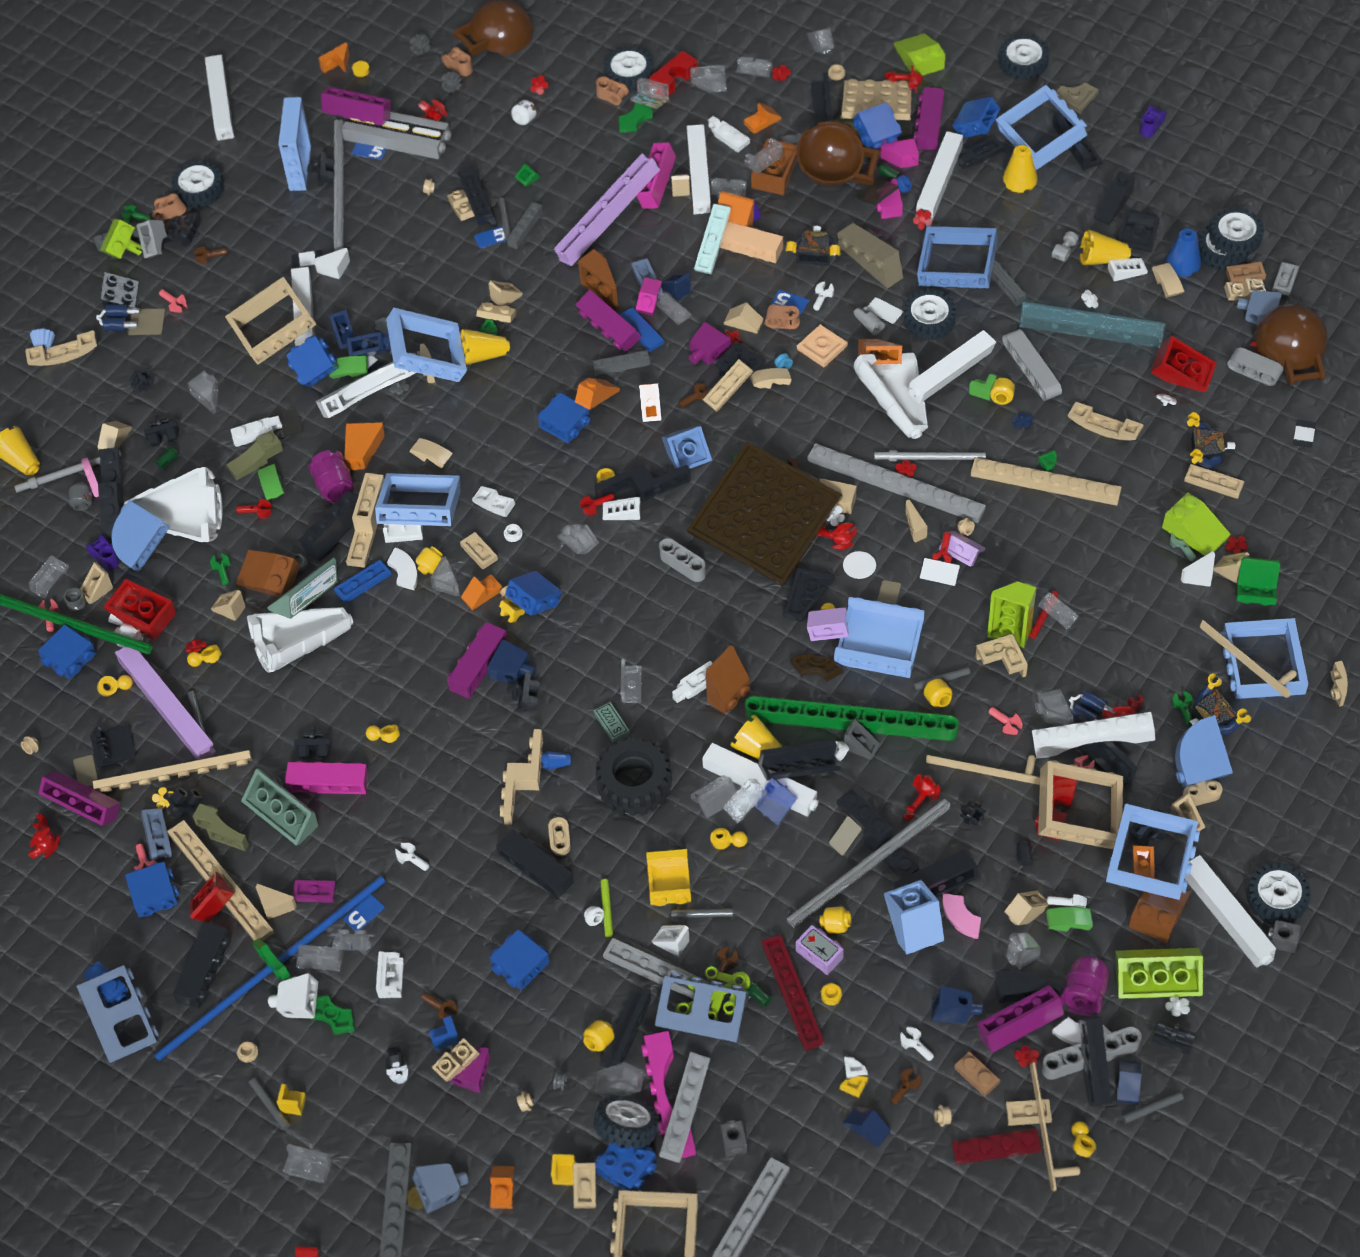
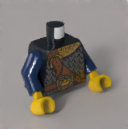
(814, 247)
(1207, 444)
(1212, 703)

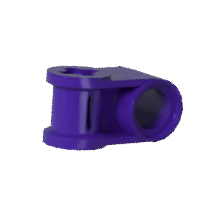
(1151, 121)
(103, 553)

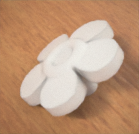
(1090, 299)
(1166, 399)
(836, 517)
(1178, 1006)

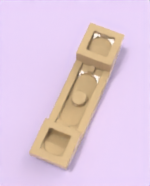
(62, 353)
(1104, 425)

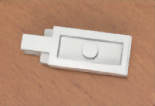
(728, 134)
(249, 432)
(691, 684)

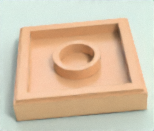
(822, 345)

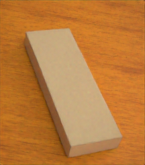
(727, 385)
(1214, 481)

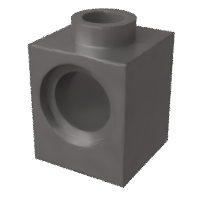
(1290, 930)
(735, 1146)

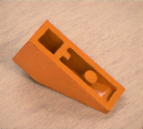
(594, 391)

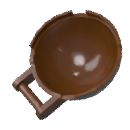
(499, 27)
(834, 155)
(1294, 339)

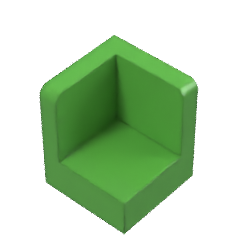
(981, 388)

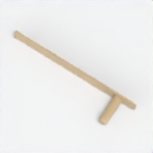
(1277, 685)
(1027, 777)
(1057, 1172)

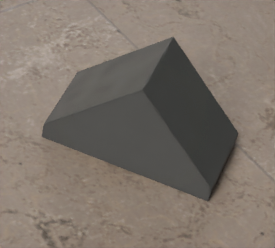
(860, 741)

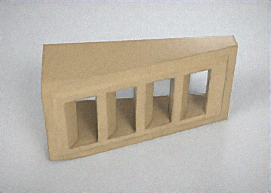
(916, 523)

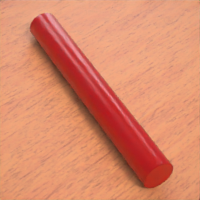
(1040, 620)

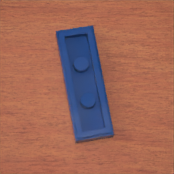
(649, 337)
(362, 581)

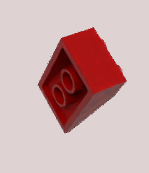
(1183, 365)
(141, 608)

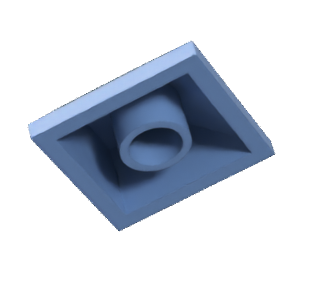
(687, 447)

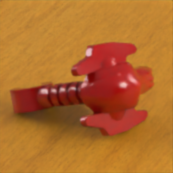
(914, 78)
(433, 112)
(841, 535)
(1125, 710)
(926, 788)
(43, 839)

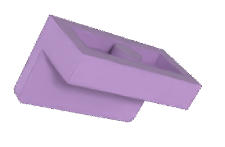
(963, 548)
(827, 624)

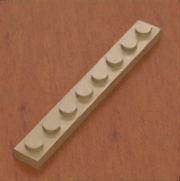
(1046, 481)
(164, 773)
(207, 865)

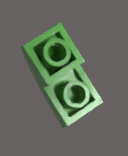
(351, 366)
(270, 482)
(1069, 917)

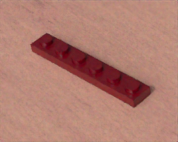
(792, 993)

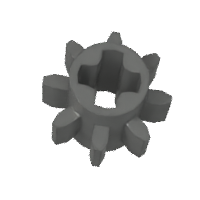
(420, 44)
(451, 82)

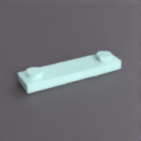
(712, 239)

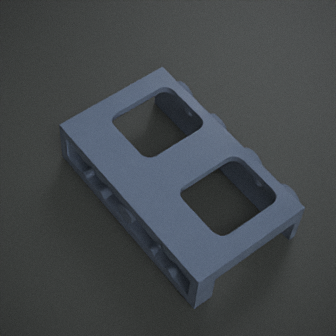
(105, 1018)
(698, 1020)

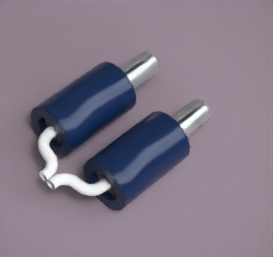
(117, 324)
(1091, 701)

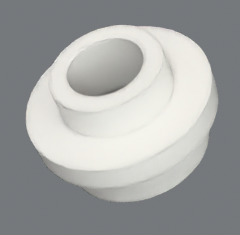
(510, 529)
(593, 915)

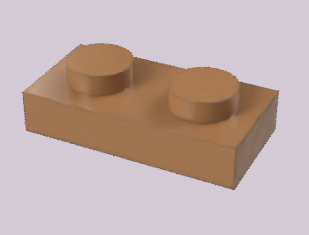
(1240, 272)
(977, 1074)

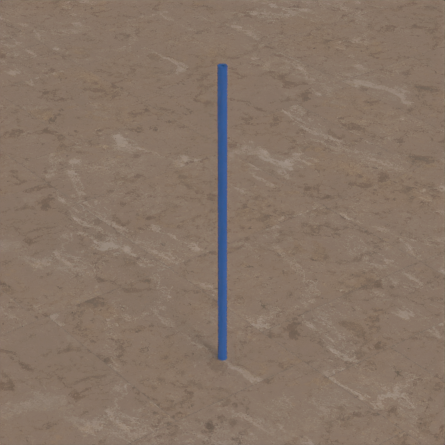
(267, 970)

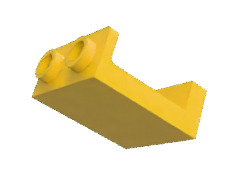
(668, 877)

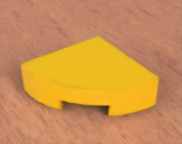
(854, 1085)

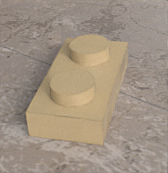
(494, 312)
(478, 550)
(1026, 1112)
(584, 1185)

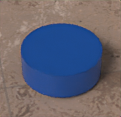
(904, 183)

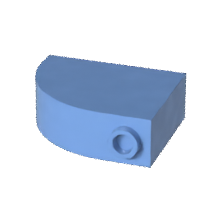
(136, 535)
(1201, 754)

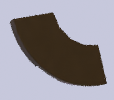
(817, 665)

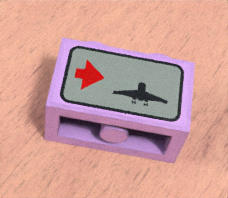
(819, 949)

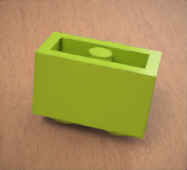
(119, 239)

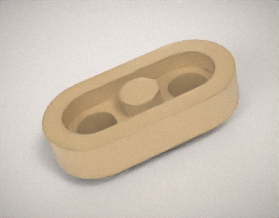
(1203, 792)
(559, 838)

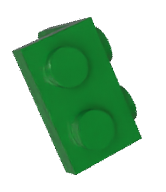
(1258, 581)

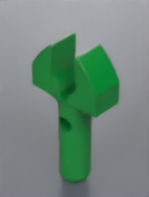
(133, 214)
(221, 567)
(1188, 700)

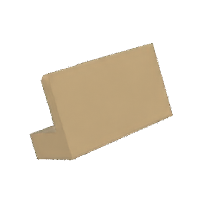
(1005, 649)

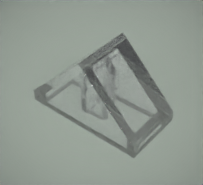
(443, 578)

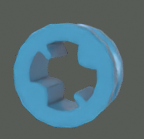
(783, 361)

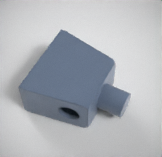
(1259, 304)
(438, 1185)

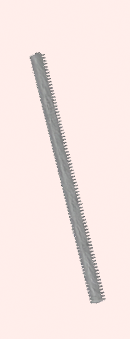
(338, 185)
(868, 862)

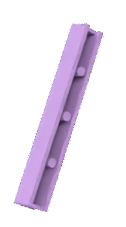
(606, 209)
(166, 703)

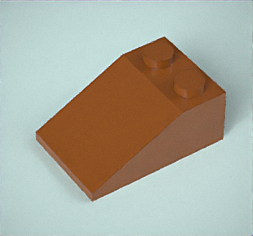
(777, 175)
(597, 277)
(268, 573)
(726, 681)
(1157, 915)

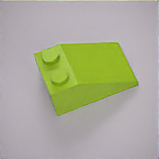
(922, 53)
(1195, 525)

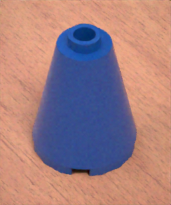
(1185, 253)

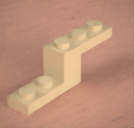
(365, 520)
(522, 777)

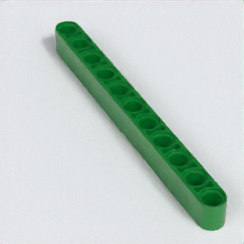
(861, 714)

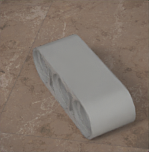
(1255, 366)
(682, 560)

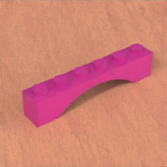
(660, 1056)

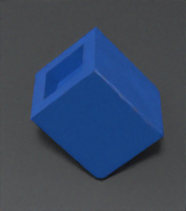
(444, 1035)

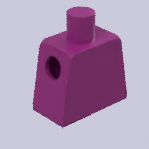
(708, 345)
(474, 1074)

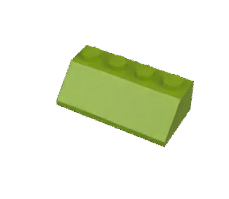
(1012, 612)
(1159, 973)

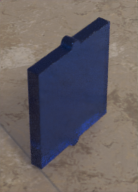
(776, 801)

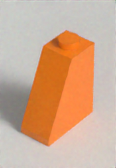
(884, 351)
(361, 443)

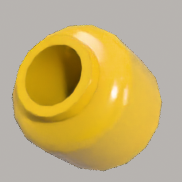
(1002, 391)
(428, 560)
(938, 693)
(835, 920)
(598, 1035)

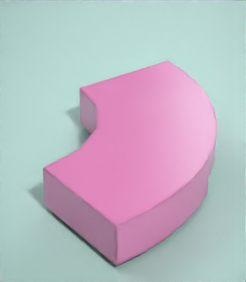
(90, 476)
(959, 915)

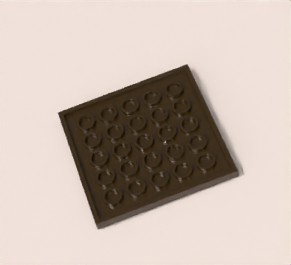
(764, 513)

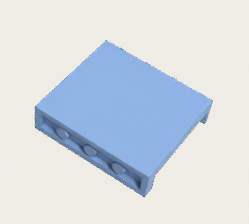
(880, 637)

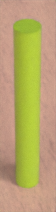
(606, 908)

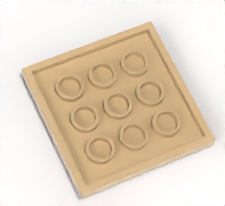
(869, 93)

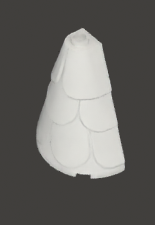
(890, 387)
(187, 505)
(286, 639)

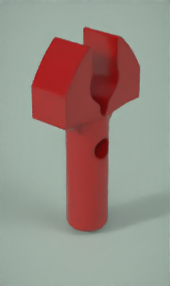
(593, 504)
(257, 509)
(944, 549)

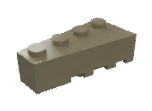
(872, 254)

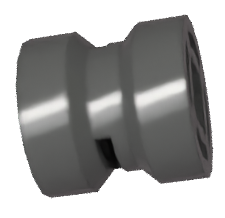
(75, 600)

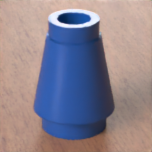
(554, 760)

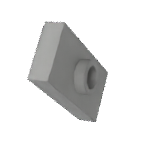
(1285, 278)

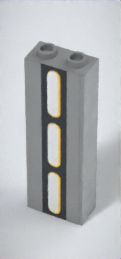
(401, 134)

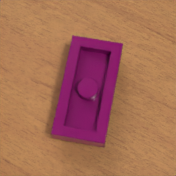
(314, 891)

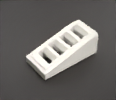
(1117, 270)
(633, 514)

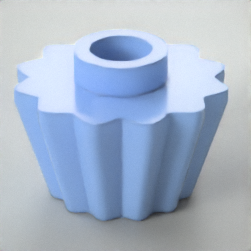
(42, 337)

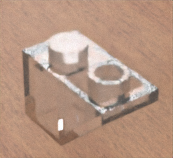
(578, 538)
(1022, 949)

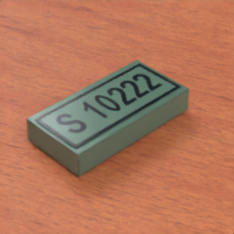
(611, 722)

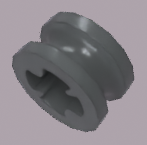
(560, 1081)

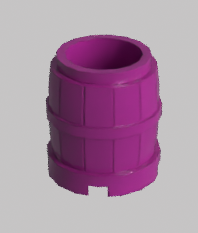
(331, 475)
(1085, 986)

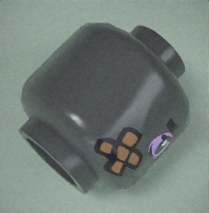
(80, 496)

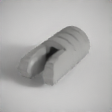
(869, 320)

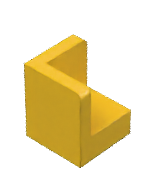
(291, 1101)
(562, 1169)

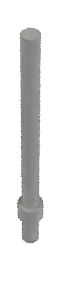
(893, 455)
(33, 483)

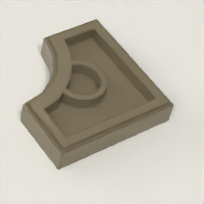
(1077, 97)

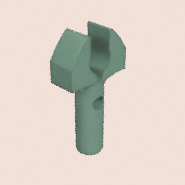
(1183, 545)

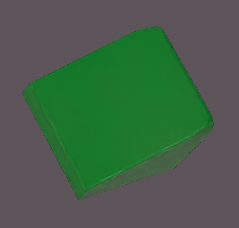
(527, 175)

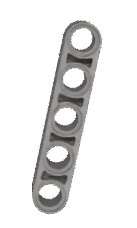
(1032, 364)
(1065, 1067)

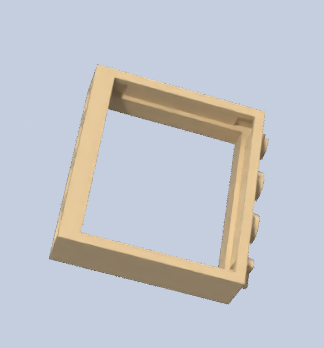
(259, 304)
(1072, 832)
(656, 1199)

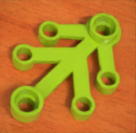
(717, 996)

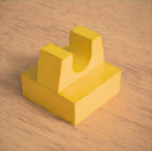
(508, 607)

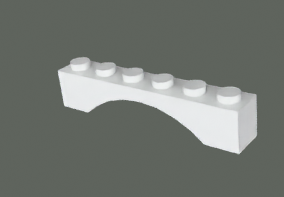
(362, 387)
(1129, 728)

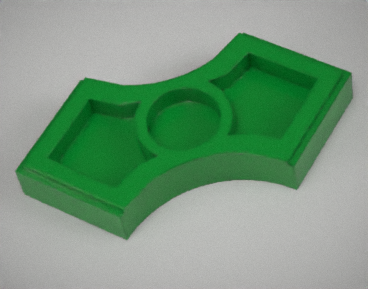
(633, 119)
(270, 959)
(339, 1019)

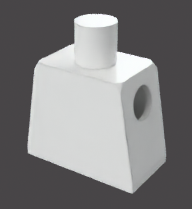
(296, 997)

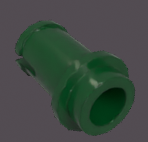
(887, 171)
(167, 457)
(759, 994)

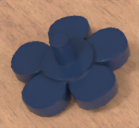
(1022, 420)

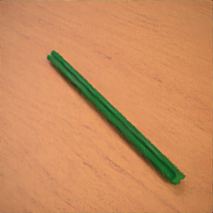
(76, 624)

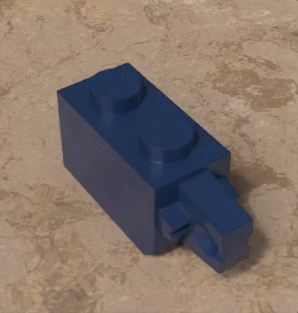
(369, 344)

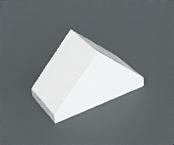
(332, 263)
(1200, 571)
(672, 938)

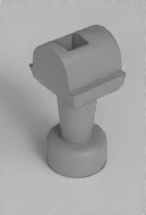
(1063, 251)

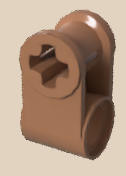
(458, 61)
(609, 90)
(168, 207)
(780, 317)

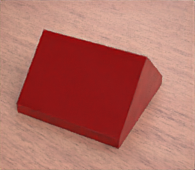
(210, 898)

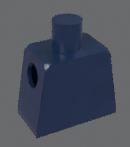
(509, 664)
(954, 1006)

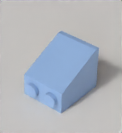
(915, 916)

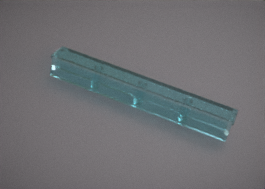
(1092, 324)

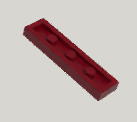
(996, 1146)

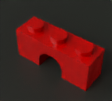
(677, 67)
(1062, 795)

